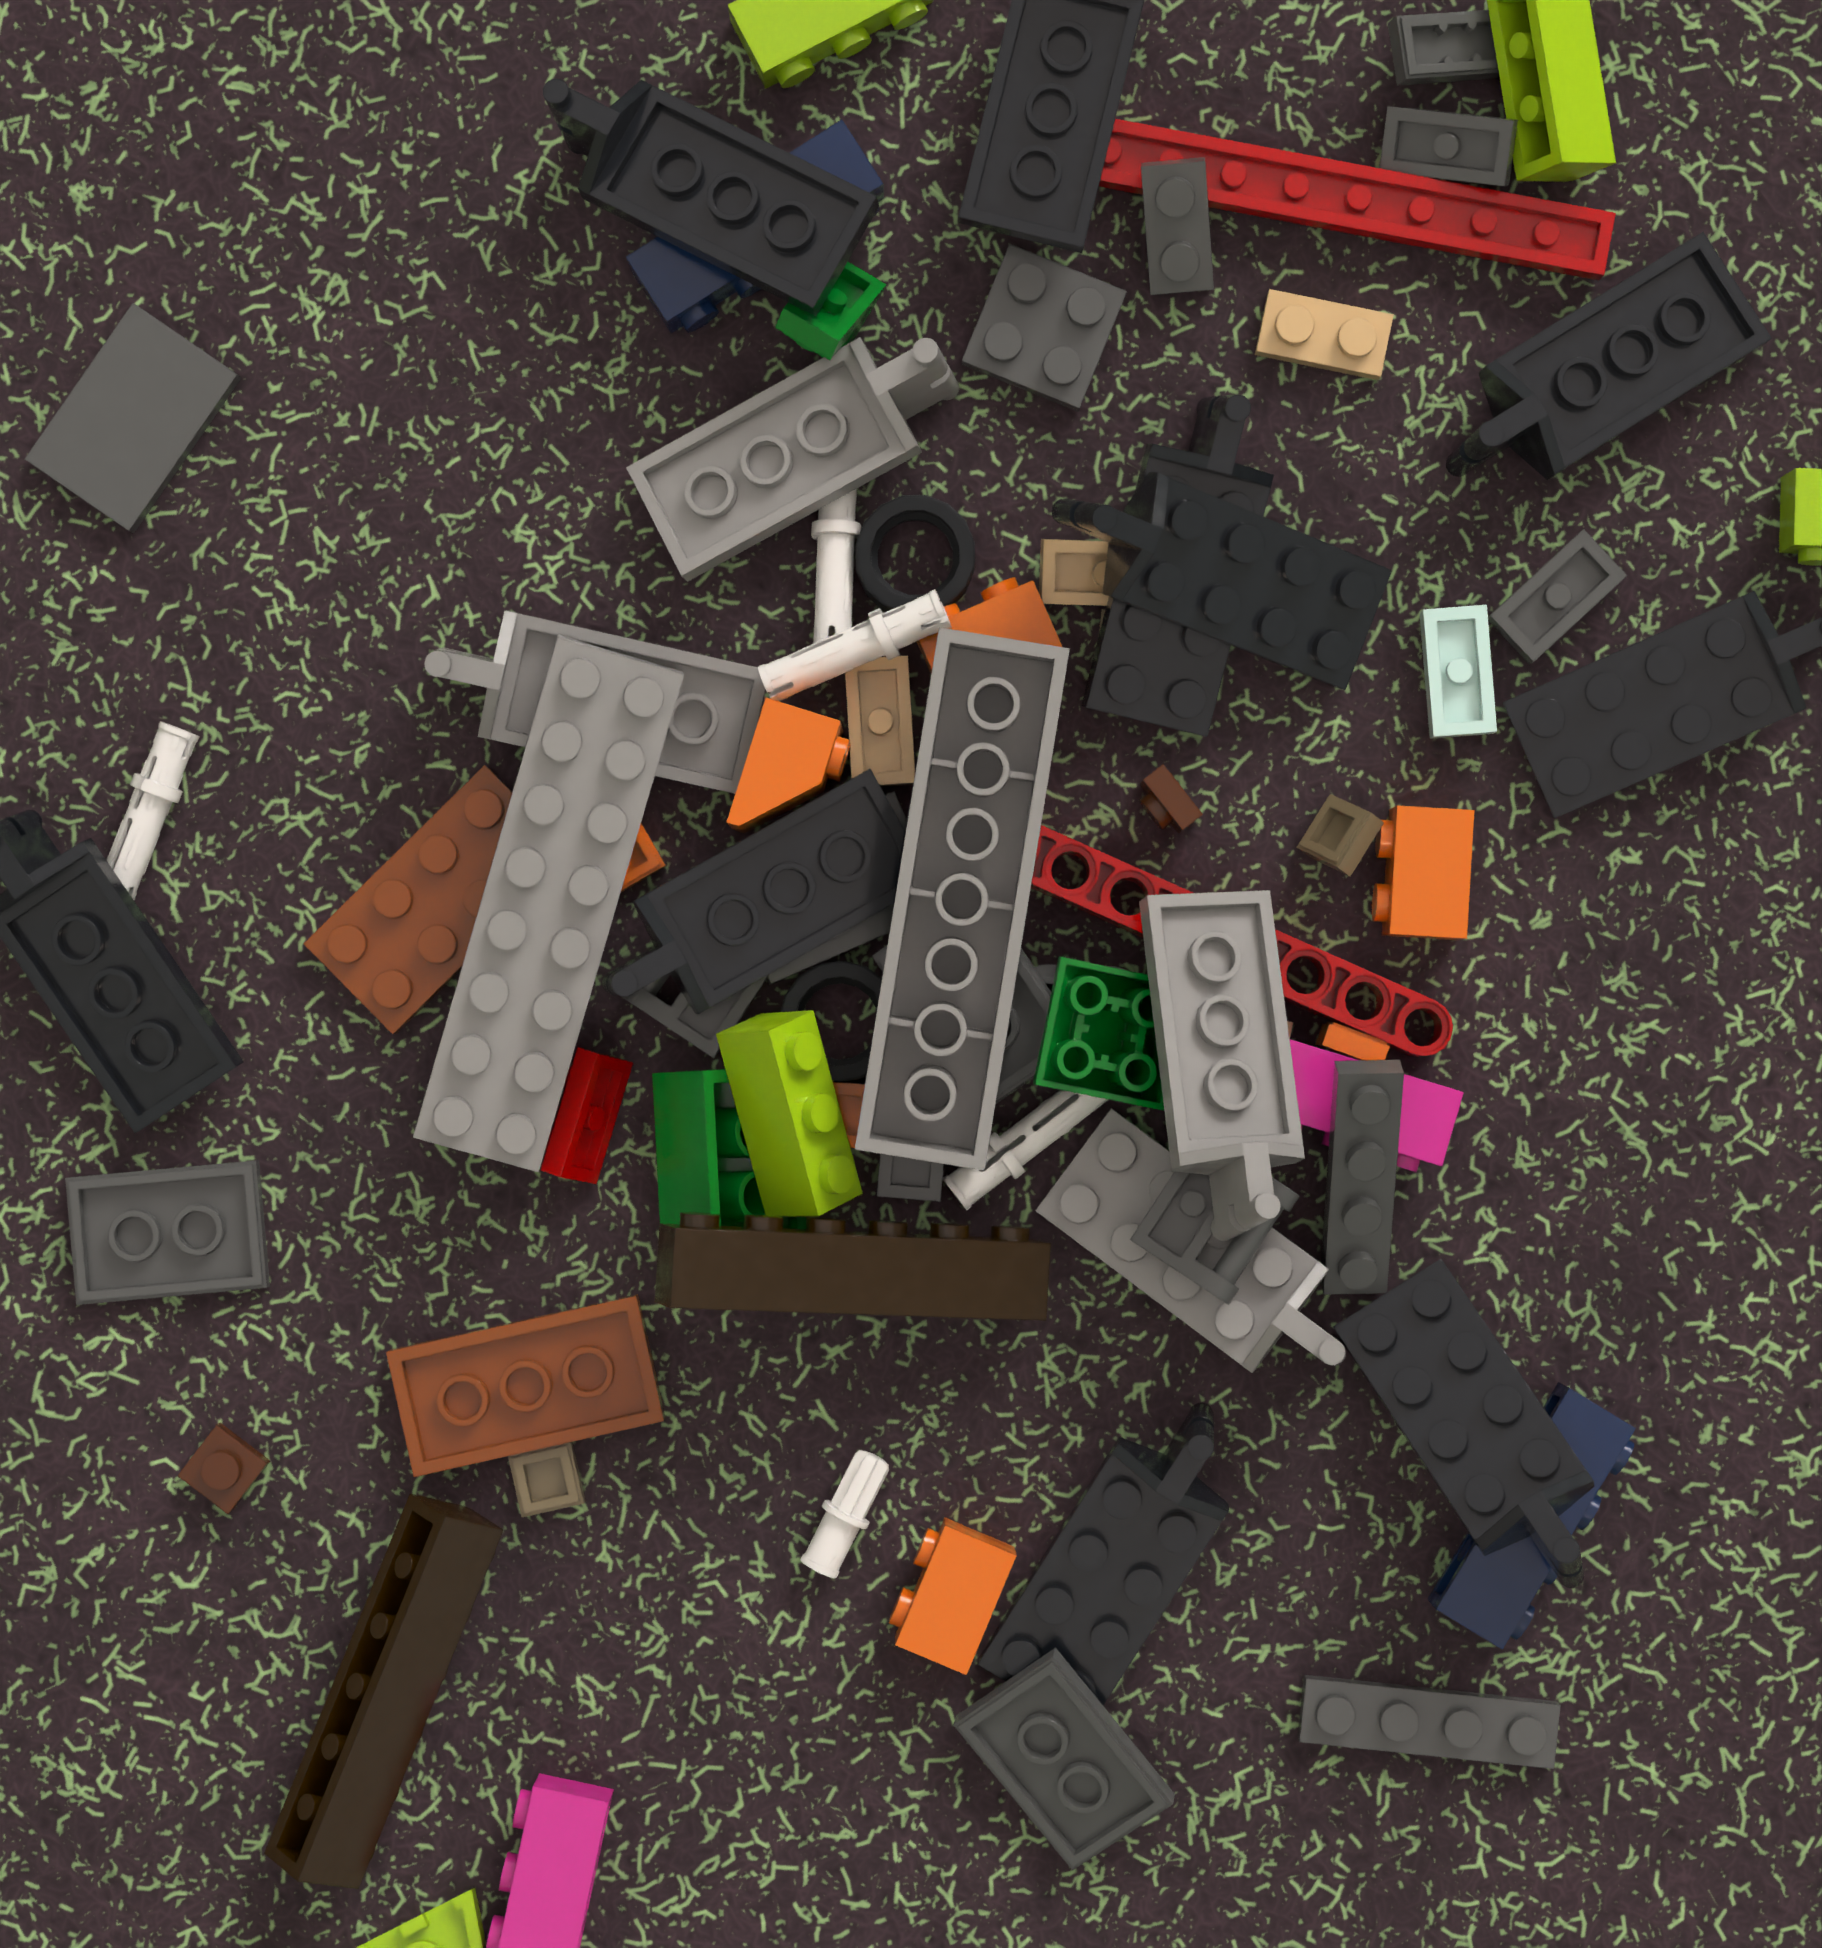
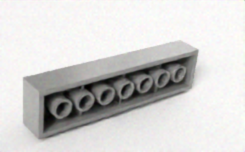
(962, 898)
(548, 903)

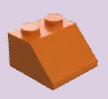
(786, 763)

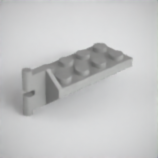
(788, 451)
(710, 719)
(1223, 1047)
(1106, 1199)

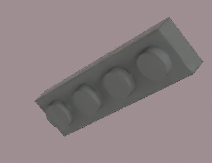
(1361, 1175)
(1428, 1721)

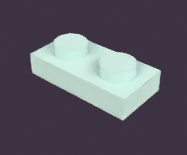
(1458, 671)

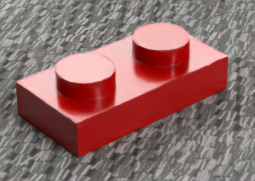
(586, 1116)

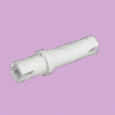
(835, 539)
(867, 641)
(150, 804)
(1021, 1144)

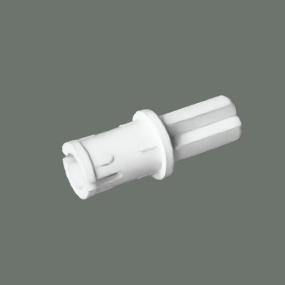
(845, 1513)

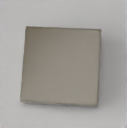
(1340, 835)
(546, 1479)

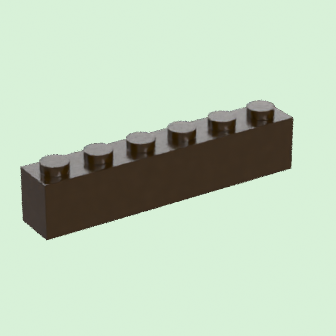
(851, 1270)
(383, 1692)

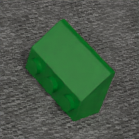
(703, 1150)

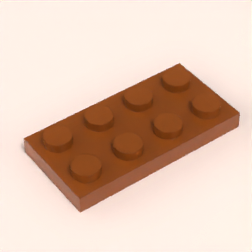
(416, 913)
(525, 1385)

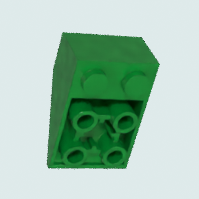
(1100, 1035)

